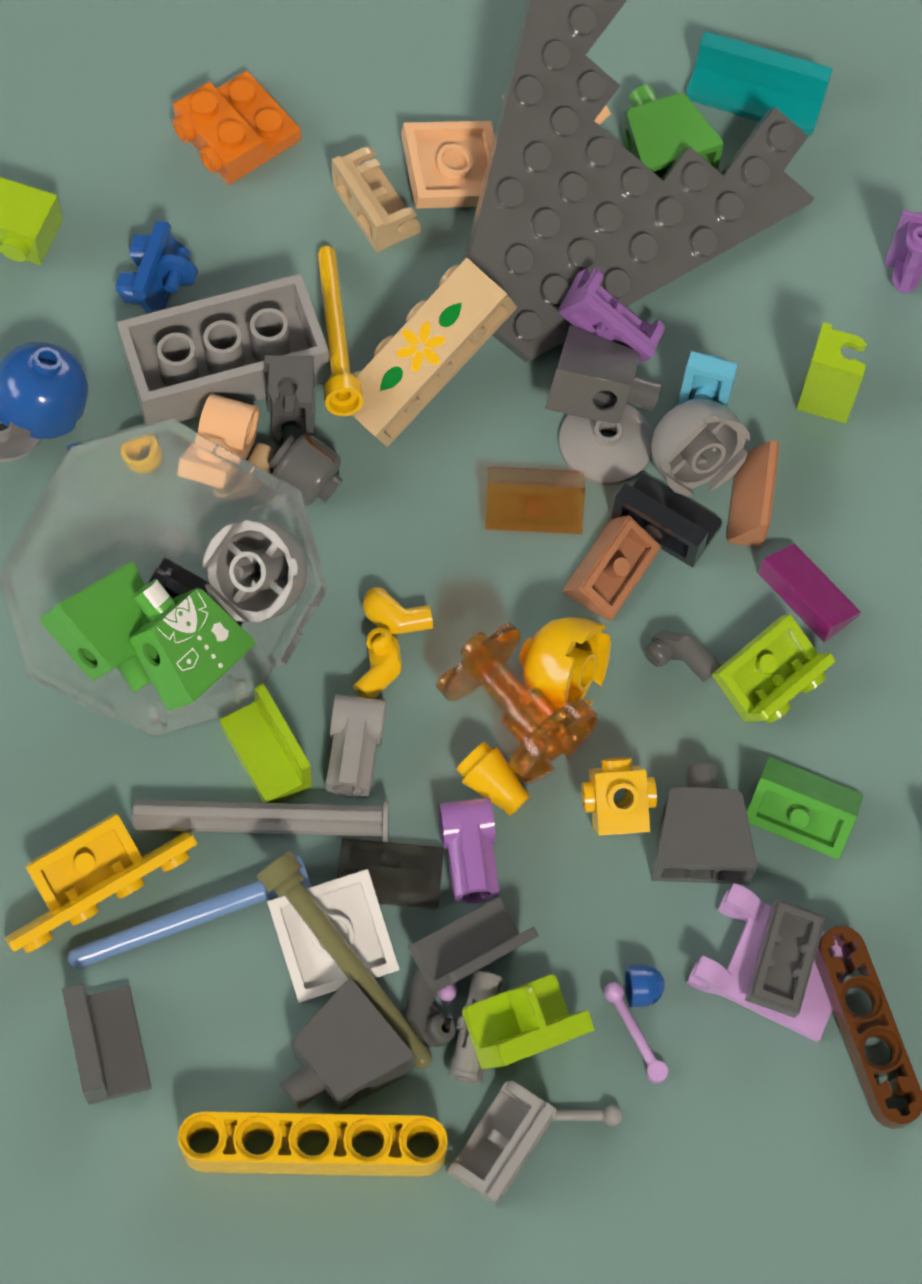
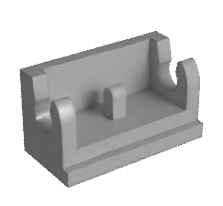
(502, 1142)

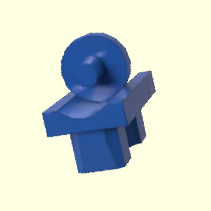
(161, 269)

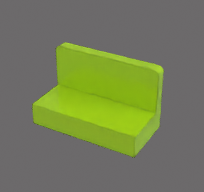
(267, 749)

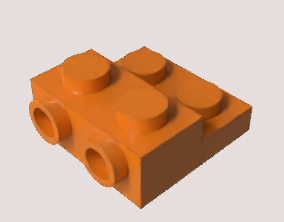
(234, 126)

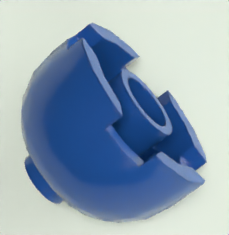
(42, 389)

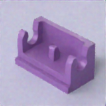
(599, 313)

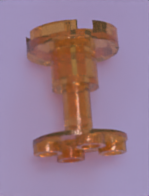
(528, 715)

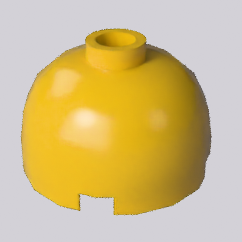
(566, 659)

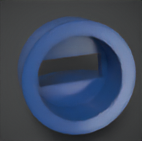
(643, 985)

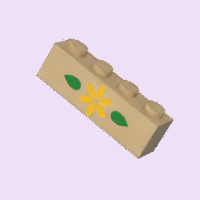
(430, 349)

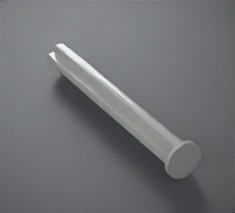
(261, 818)

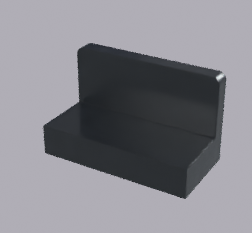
(668, 517)

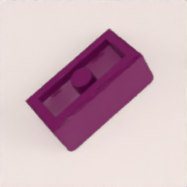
(808, 591)

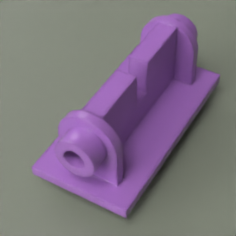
(906, 252)

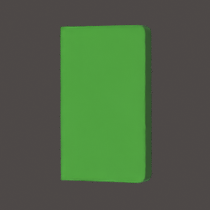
(804, 808)

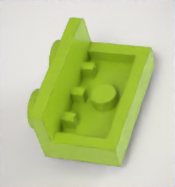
(772, 671)

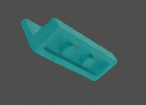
(756, 79)

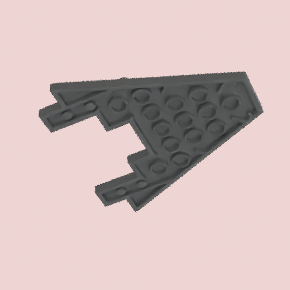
(576, 199)

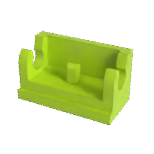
(832, 378)

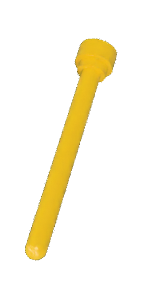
(343, 390)

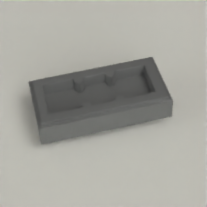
(785, 958)

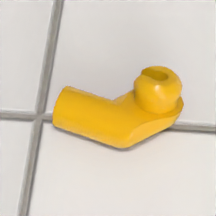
(389, 614)
(384, 663)

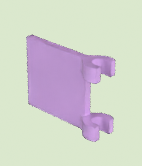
(734, 981)

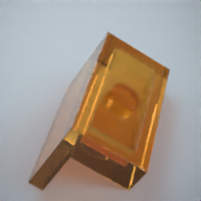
(535, 500)

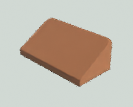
(753, 496)
(612, 567)

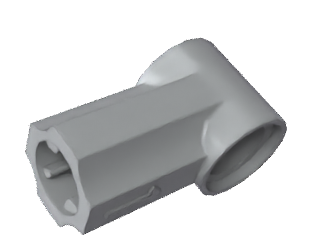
(355, 732)

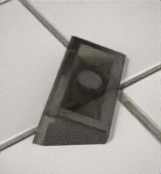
(399, 871)

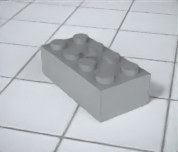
(219, 347)

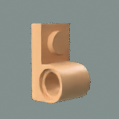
(230, 424)

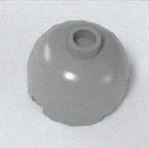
(698, 445)
(255, 570)

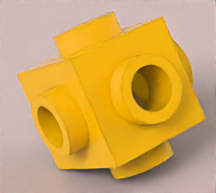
(632, 810)

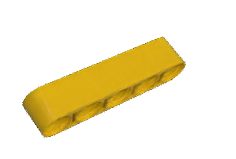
(290, 1128)

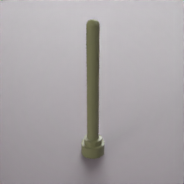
(285, 880)

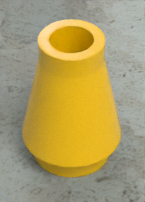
(490, 776)

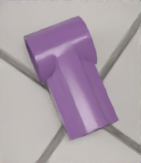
(469, 836)

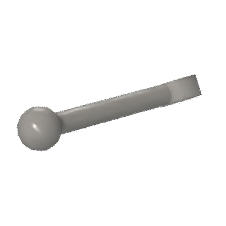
(609, 1115)

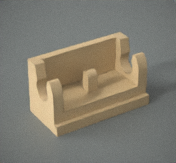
(372, 199)

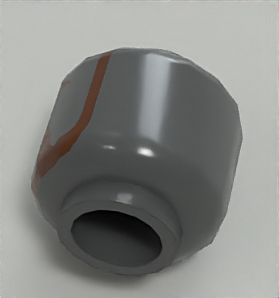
(308, 467)

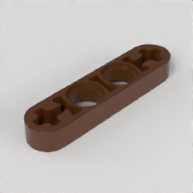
(859, 1028)

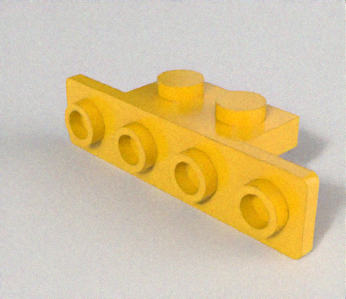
(88, 871)

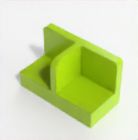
(522, 1022)

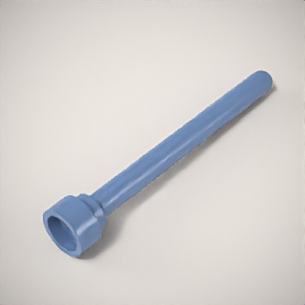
(174, 922)

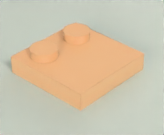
(447, 161)

